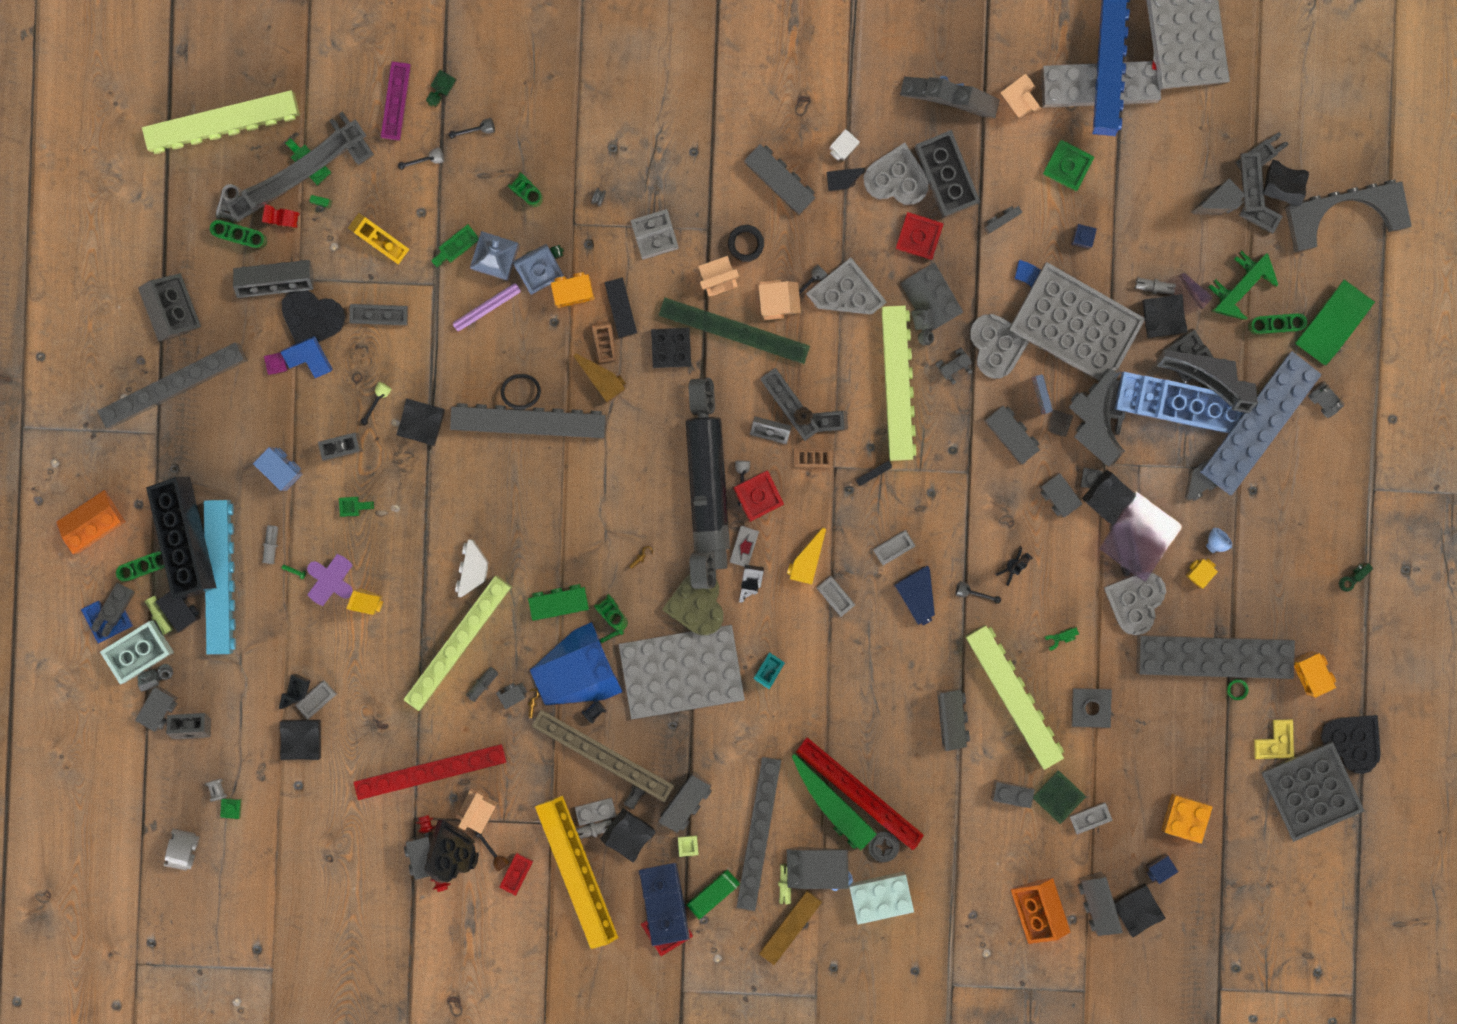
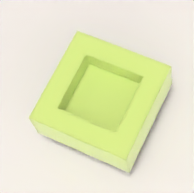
(688, 845)

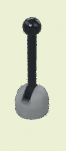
(435, 156)
(742, 468)

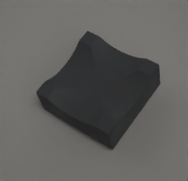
(1286, 183)
(1164, 316)
(671, 347)
(420, 422)
(1109, 497)
(300, 739)
(627, 835)
(1138, 910)

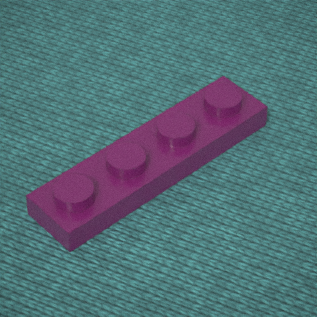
(396, 101)

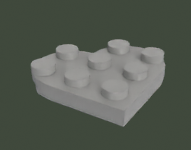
(897, 177)
(997, 345)
(1135, 602)

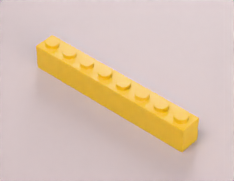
(576, 872)

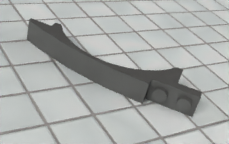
(275, 186)

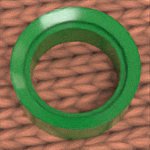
(1246, 689)

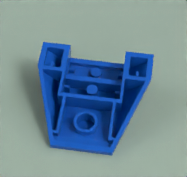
(576, 670)

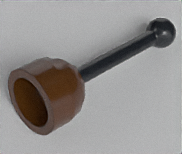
(499, 861)

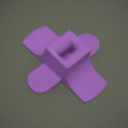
(330, 580)

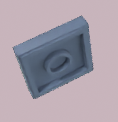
(538, 269)
(1042, 394)

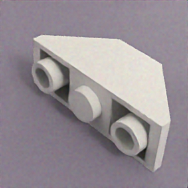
(473, 569)

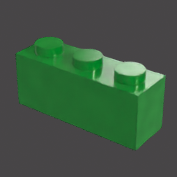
(558, 602)

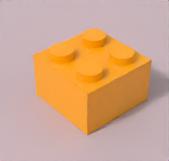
(572, 290)
(1314, 674)
(1186, 818)

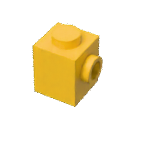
(1201, 572)

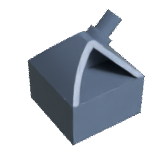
(494, 256)

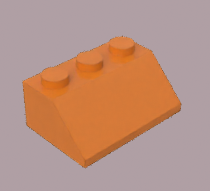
(89, 522)
(1040, 911)

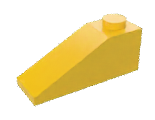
(378, 238)
(806, 562)
(365, 602)

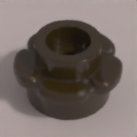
(808, 416)

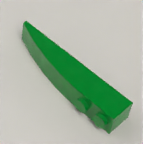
(835, 808)

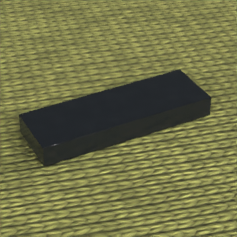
(620, 307)

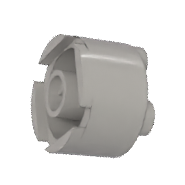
(180, 849)

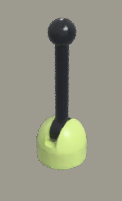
(381, 391)

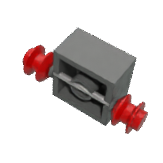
(417, 850)

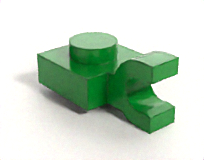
(351, 506)
(1066, 635)

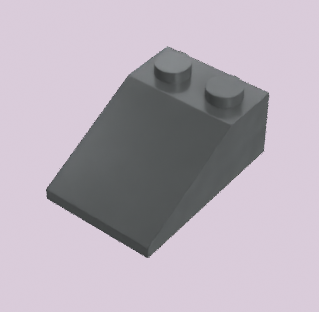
(817, 868)

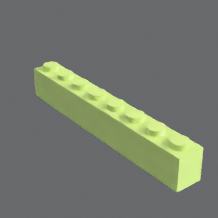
(221, 121)
(897, 383)
(457, 643)
(1014, 697)

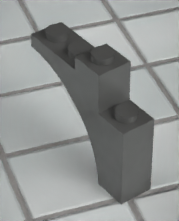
(950, 94)
(1093, 409)

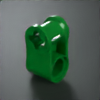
(524, 188)
(609, 611)

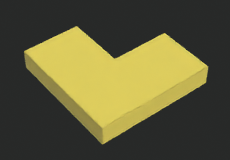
(1280, 746)

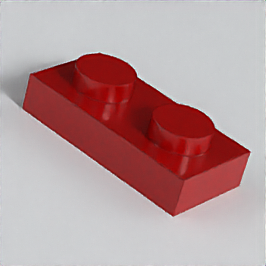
(516, 874)

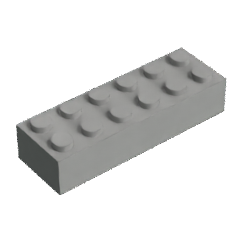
(1077, 83)

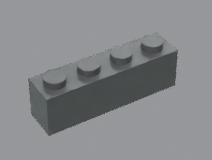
(779, 179)
(273, 278)

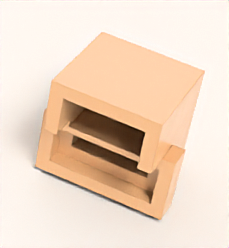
(1020, 97)
(718, 276)
(779, 299)
(476, 811)

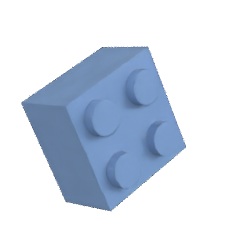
(278, 468)

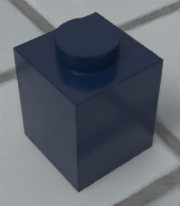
(1083, 236)
(1161, 869)

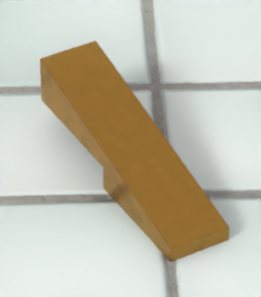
(790, 927)

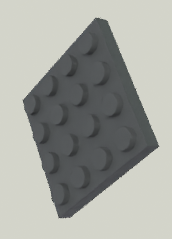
(1312, 791)

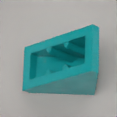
(768, 670)

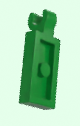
(317, 177)
(456, 246)

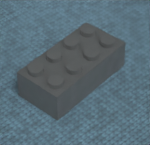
(947, 174)

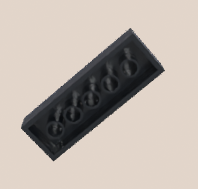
(181, 537)

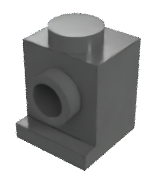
(512, 694)

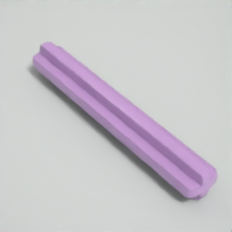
(486, 307)

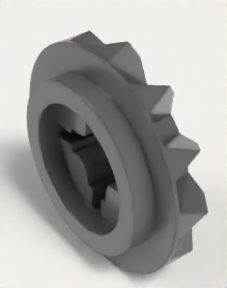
(890, 853)

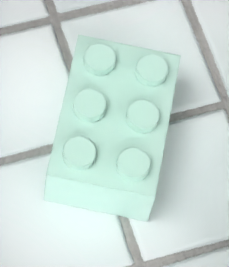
(136, 652)
(881, 898)

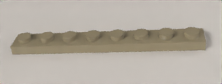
(603, 756)

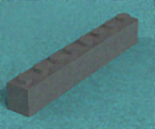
(172, 385)
(528, 422)

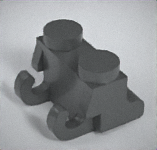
(955, 365)
(1327, 399)

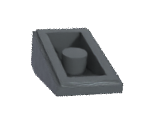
(831, 421)

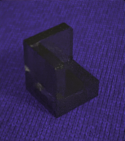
(1059, 423)

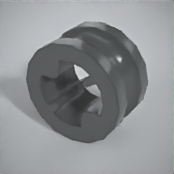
(598, 197)

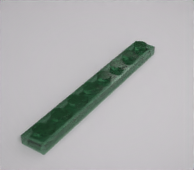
(734, 330)

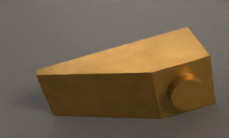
(604, 380)

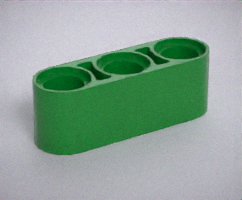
(230, 229)
(1286, 323)
(135, 567)
(713, 894)

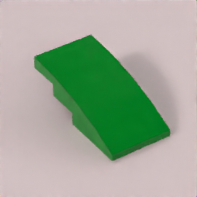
(1335, 322)

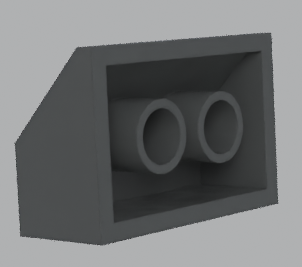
(1222, 199)
(931, 291)
(169, 307)
(953, 719)
(685, 802)
(1099, 904)

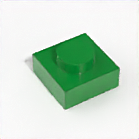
(230, 808)

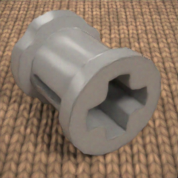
(216, 790)

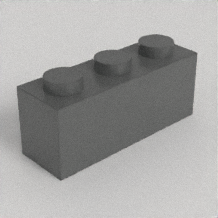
(1012, 434)

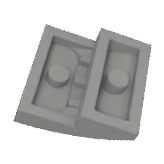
(654, 234)

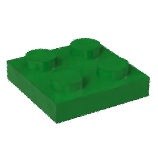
(1068, 165)

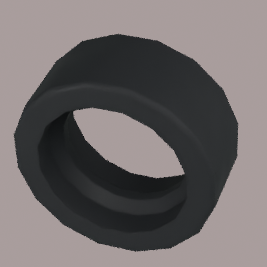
(731, 243)

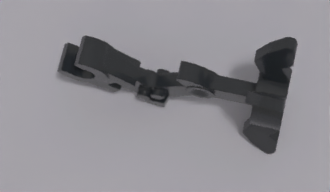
(1016, 565)

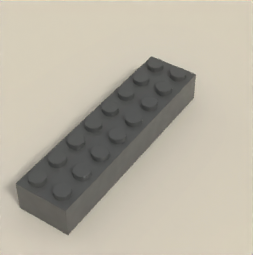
(1215, 656)

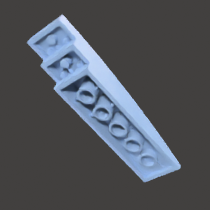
(1175, 402)

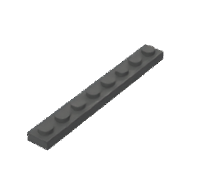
(758, 833)

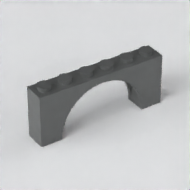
(1386, 200)

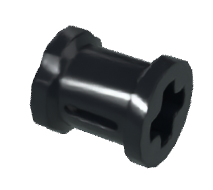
(594, 711)

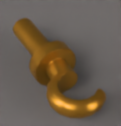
(640, 558)
(532, 703)

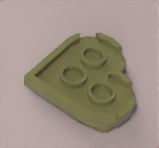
(696, 608)

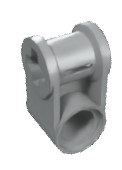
(225, 200)

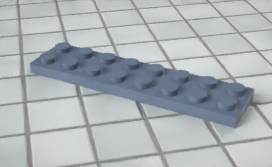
(1258, 428)

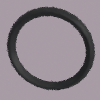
(520, 376)

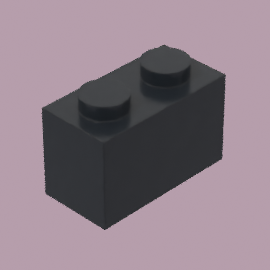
(178, 611)

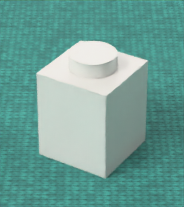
(843, 146)

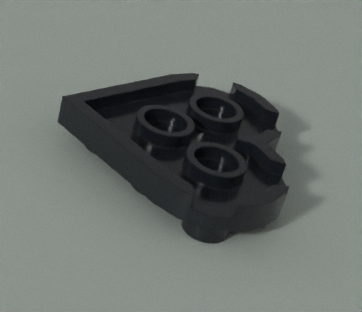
(312, 317)
(1355, 741)
(450, 853)

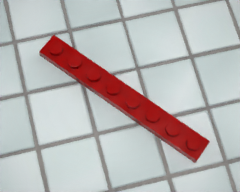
(430, 771)
(859, 793)

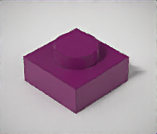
(275, 363)

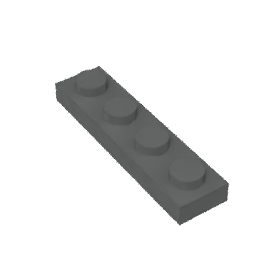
(788, 402)

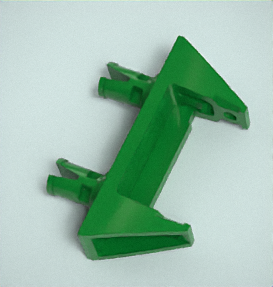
(1254, 271)

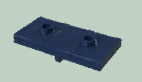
(664, 904)

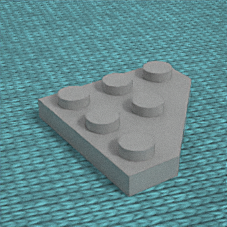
(847, 291)

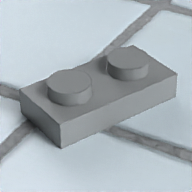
(595, 811)
(1090, 818)

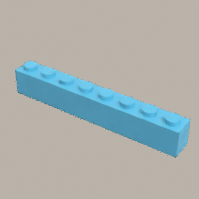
(219, 600)

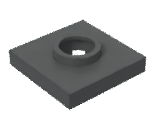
(1081, 697)

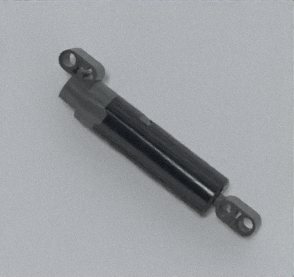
(706, 486)

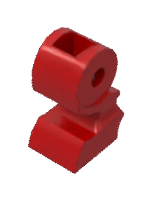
(280, 217)

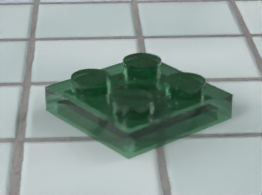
(1059, 796)

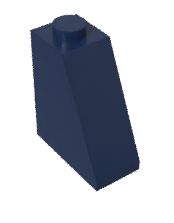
(918, 595)

